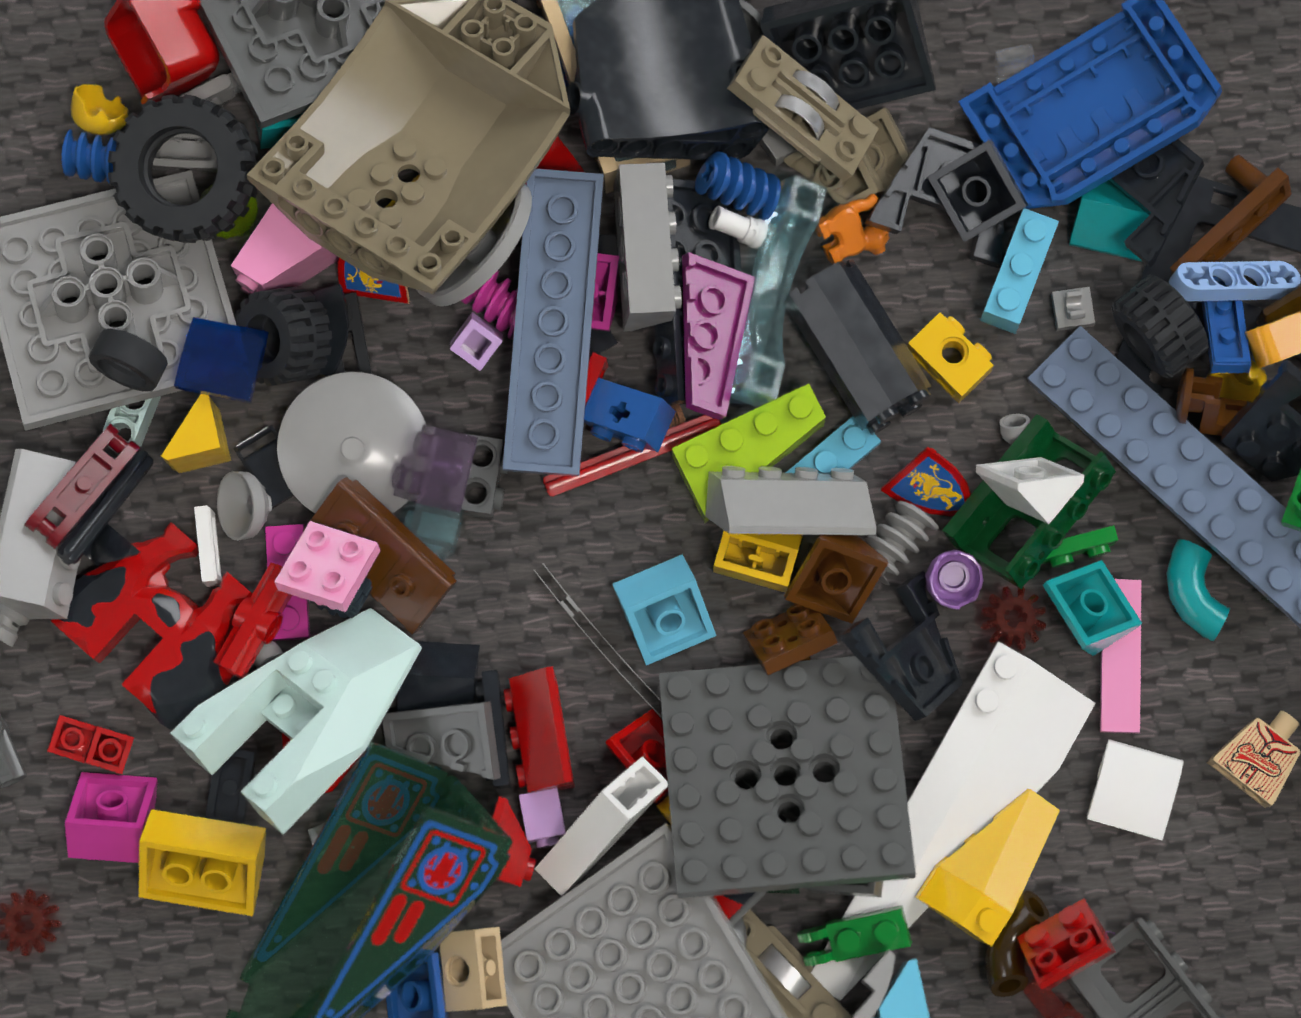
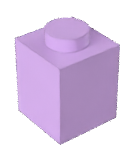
(476, 341)
(543, 817)

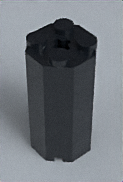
(858, 346)

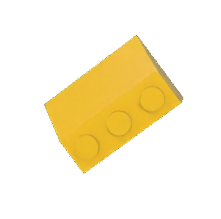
(201, 862)

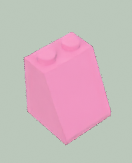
(278, 255)

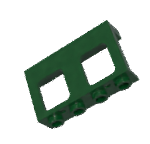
(986, 515)

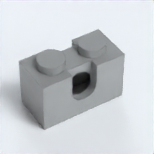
(186, 154)

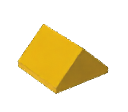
(199, 439)

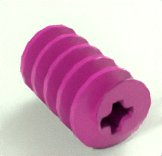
(497, 303)

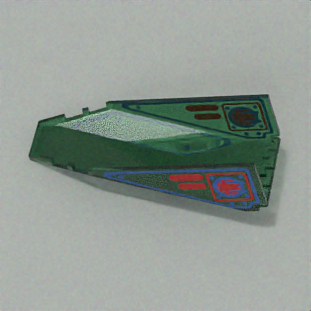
(375, 892)

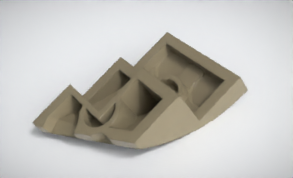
(874, 171)

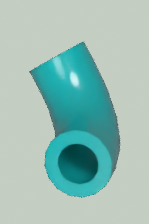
(1189, 591)

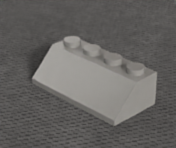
(645, 245)
(789, 502)
(31, 572)

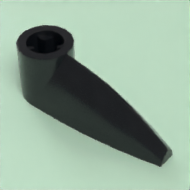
(110, 547)

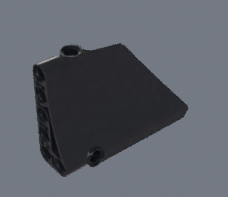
(659, 79)

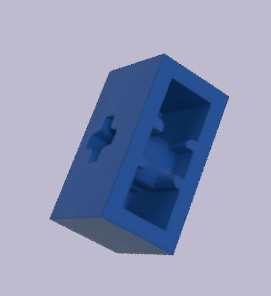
(627, 416)

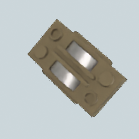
(803, 109)
(787, 974)

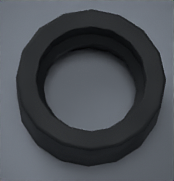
(128, 360)

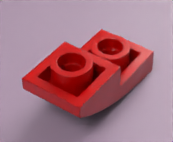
(90, 744)

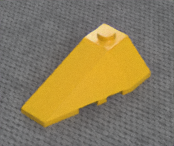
(987, 875)

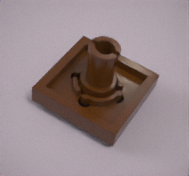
(789, 638)

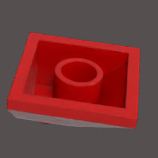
(520, 865)

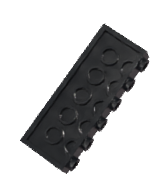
(696, 237)

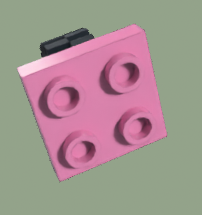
(330, 569)

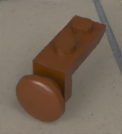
(1202, 397)

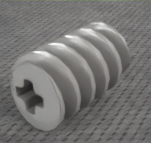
(900, 535)

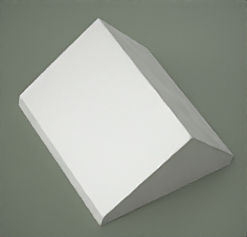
(1032, 485)

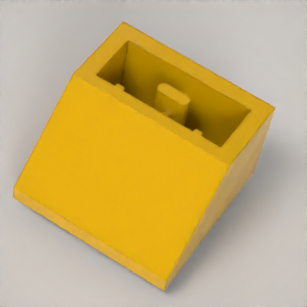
(758, 558)

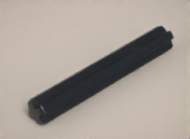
(104, 508)

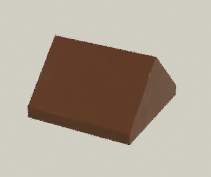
(837, 576)

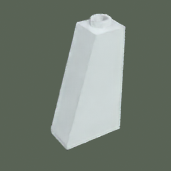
(601, 825)

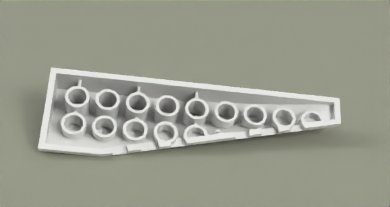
(999, 744)

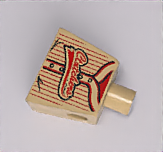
(1259, 758)

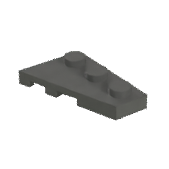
(447, 736)

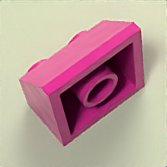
(109, 816)

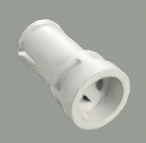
(746, 229)

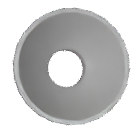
(242, 505)

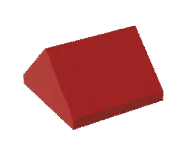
(639, 739)

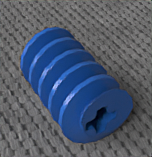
(87, 158)
(739, 183)

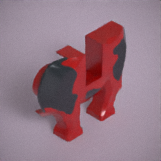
(181, 666)

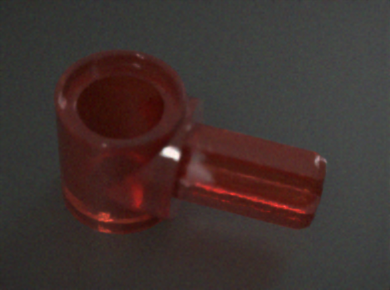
(1048, 1003)

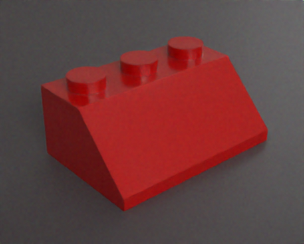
(539, 731)

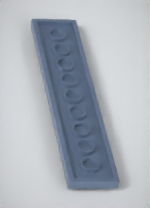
(1175, 465)

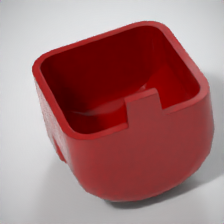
(162, 45)

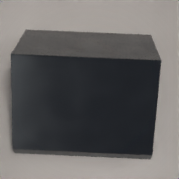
(977, 190)
(440, 677)

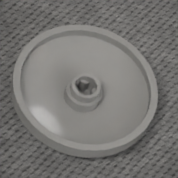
(487, 255)
(349, 429)

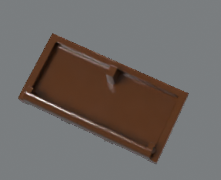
(406, 573)

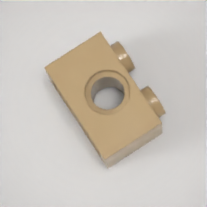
(473, 969)

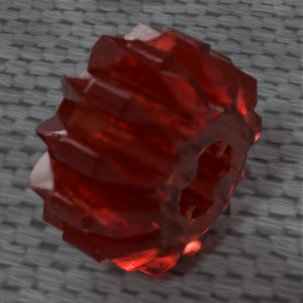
(1022, 629)
(40, 918)

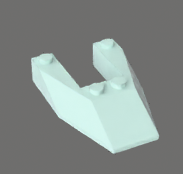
(320, 696)

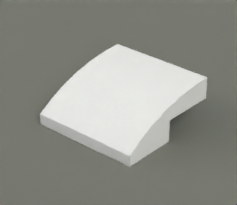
(1135, 789)

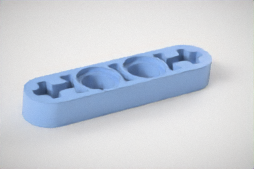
(1233, 274)

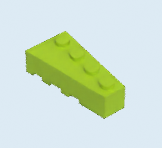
(749, 441)

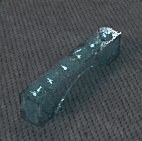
(776, 262)

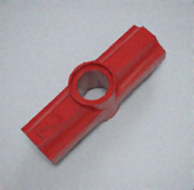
(254, 624)

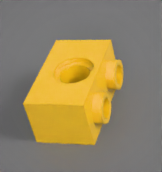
(955, 378)

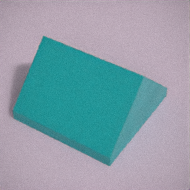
(1106, 220)
(1093, 606)

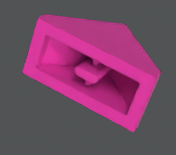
(605, 291)

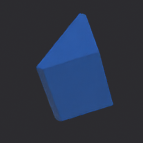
(420, 993)

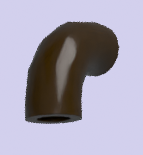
(1005, 957)

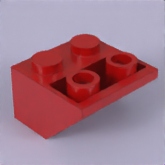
(1065, 945)

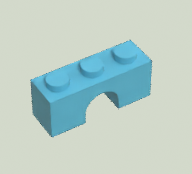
(1019, 270)

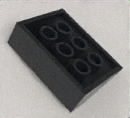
(858, 47)

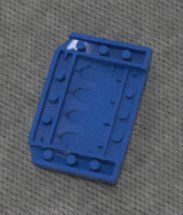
(1096, 104)

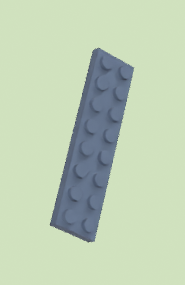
(553, 324)

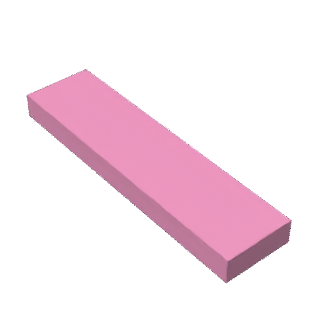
(1122, 673)

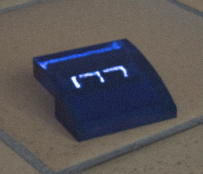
(221, 360)

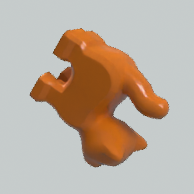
(848, 233)

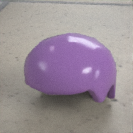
(954, 579)

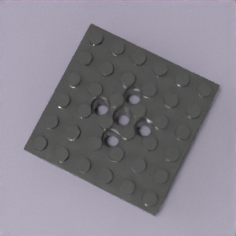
(286, 48)
(723, 732)

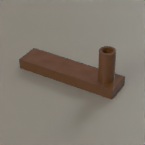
(1265, 197)

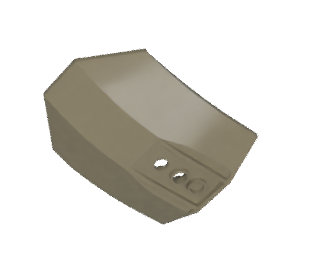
(431, 88)

